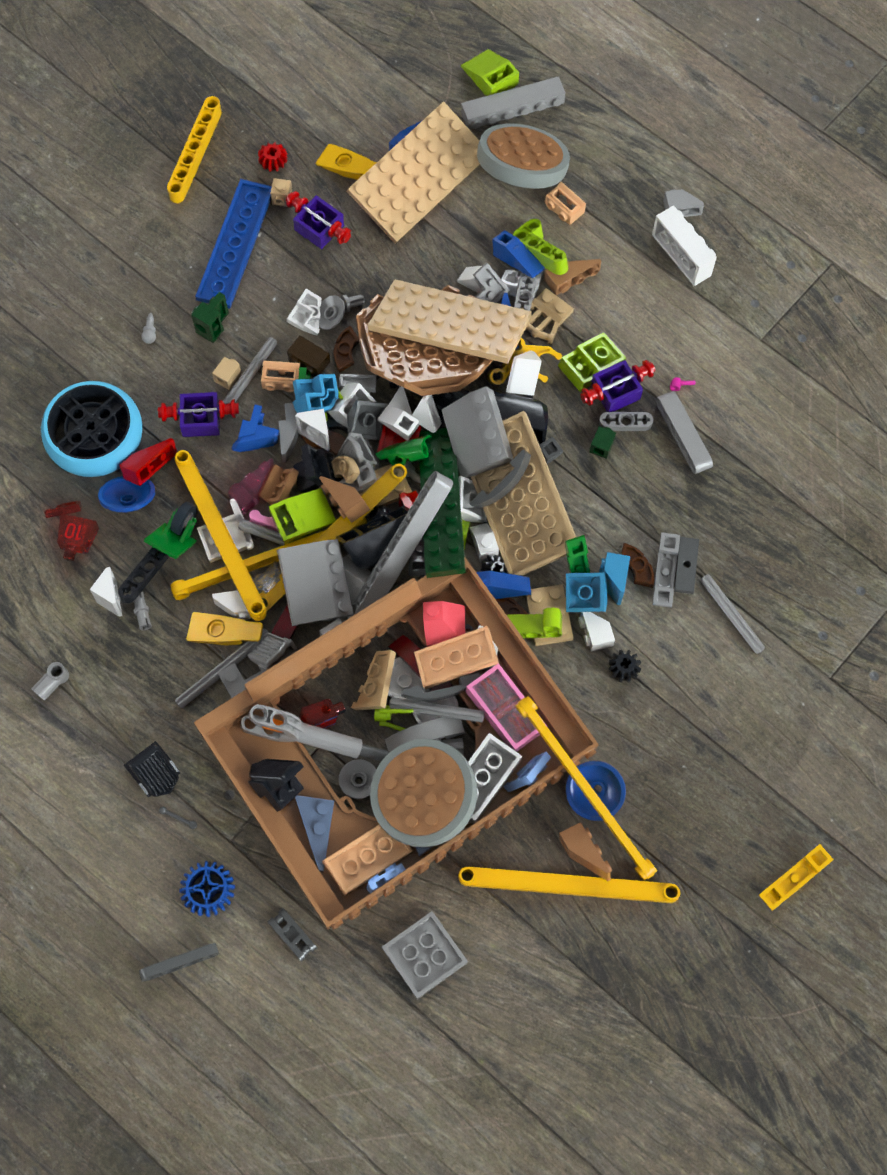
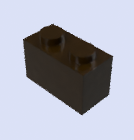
(308, 356)

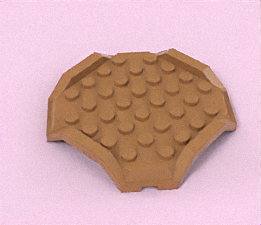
(415, 364)

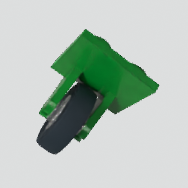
(175, 536)

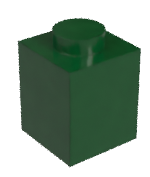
(603, 442)

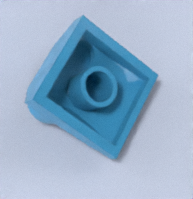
(586, 592)

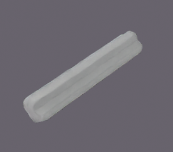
(260, 531)

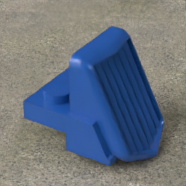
(254, 434)

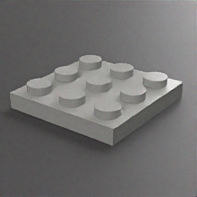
(424, 955)

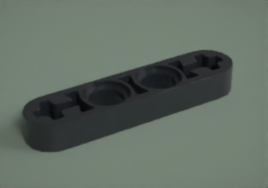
(141, 571)

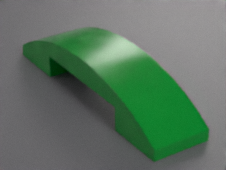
(577, 555)

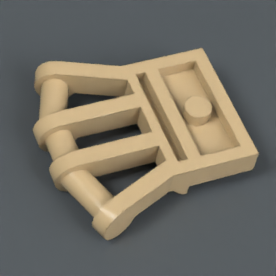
(554, 311)

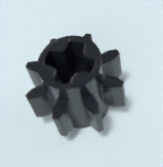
(492, 563)

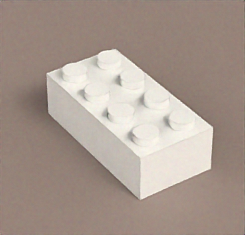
(684, 245)
(492, 767)

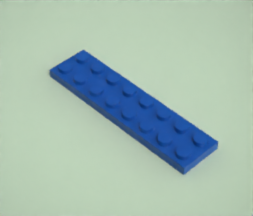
(235, 242)

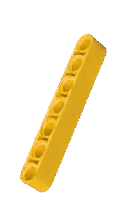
(204, 126)

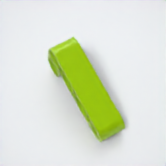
(547, 254)
(539, 625)

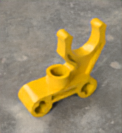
(506, 368)

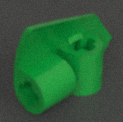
(399, 453)

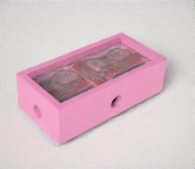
(497, 698)

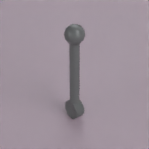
(192, 824)

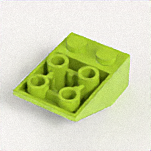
(491, 72)
(301, 515)

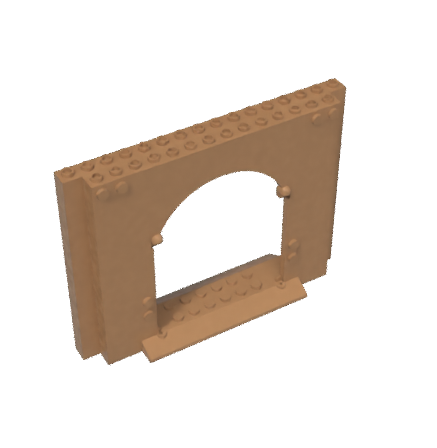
(285, 828)

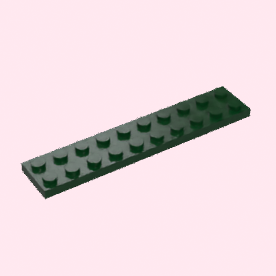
(445, 533)

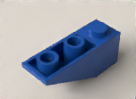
(516, 254)

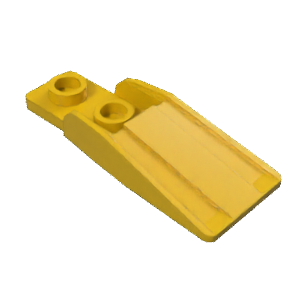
(344, 162)
(222, 629)

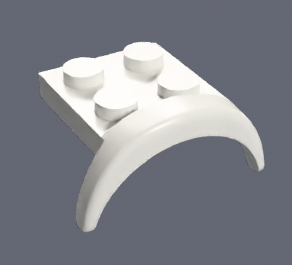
(241, 538)

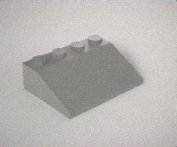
(477, 433)
(315, 582)

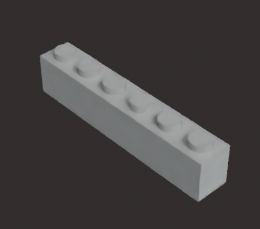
(513, 103)

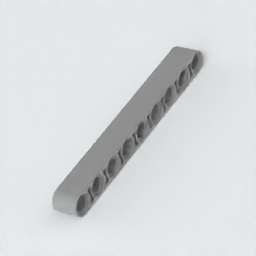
(404, 541)

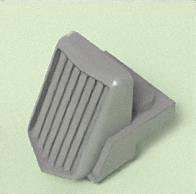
(360, 450)
(271, 651)

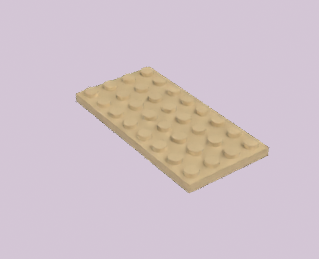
(417, 172)
(450, 321)
(531, 518)

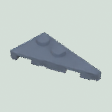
(317, 818)

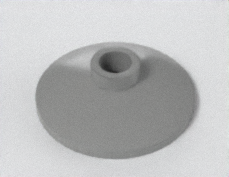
(331, 311)
(352, 771)

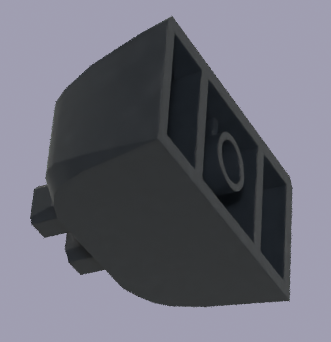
(537, 412)
(368, 541)

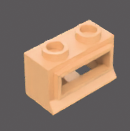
(562, 210)
(279, 383)

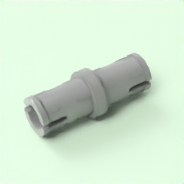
(141, 611)

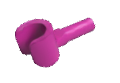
(677, 383)

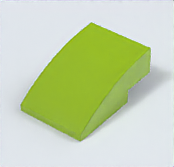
(590, 359)

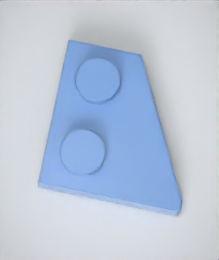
(528, 773)
(391, 872)

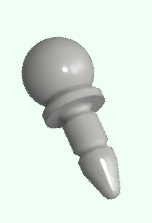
(148, 334)
(411, 472)

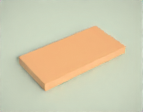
(456, 657)
(364, 859)

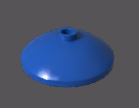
(124, 496)
(612, 791)

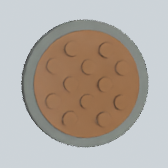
(523, 155)
(423, 793)

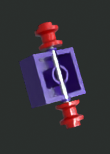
(317, 220)
(618, 385)
(199, 413)

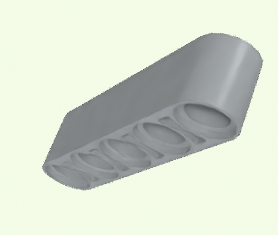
(684, 432)

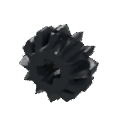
(618, 660)

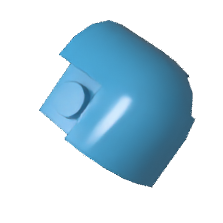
(315, 393)

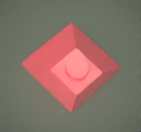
(443, 621)

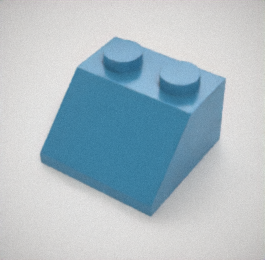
(616, 574)

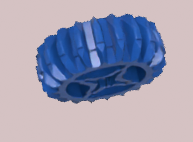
(198, 889)

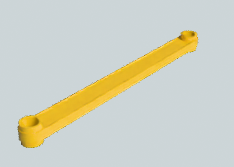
(372, 498)
(220, 535)
(181, 589)
(644, 868)
(569, 884)

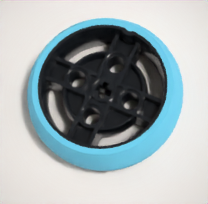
(76, 402)

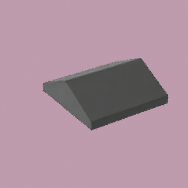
(363, 419)

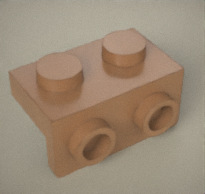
(278, 484)

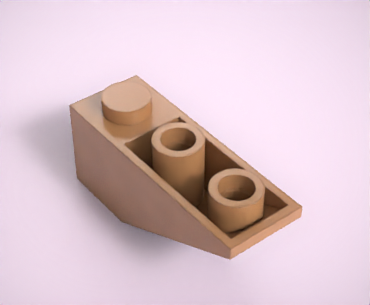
(576, 274)
(347, 498)
(581, 849)

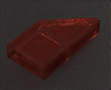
(65, 508)

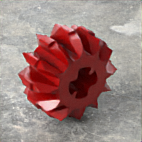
(272, 156)

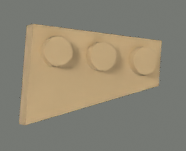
(375, 691)

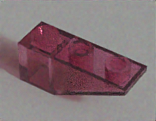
(247, 491)

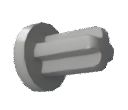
(352, 301)

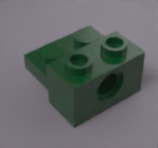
(208, 318)

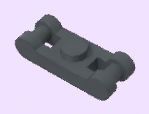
(292, 934)

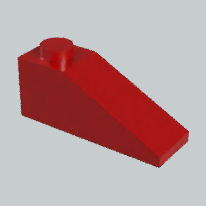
(147, 462)

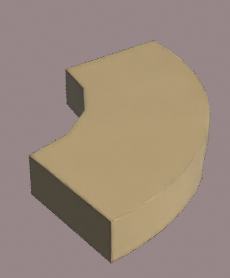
(345, 467)

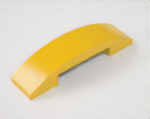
(796, 877)

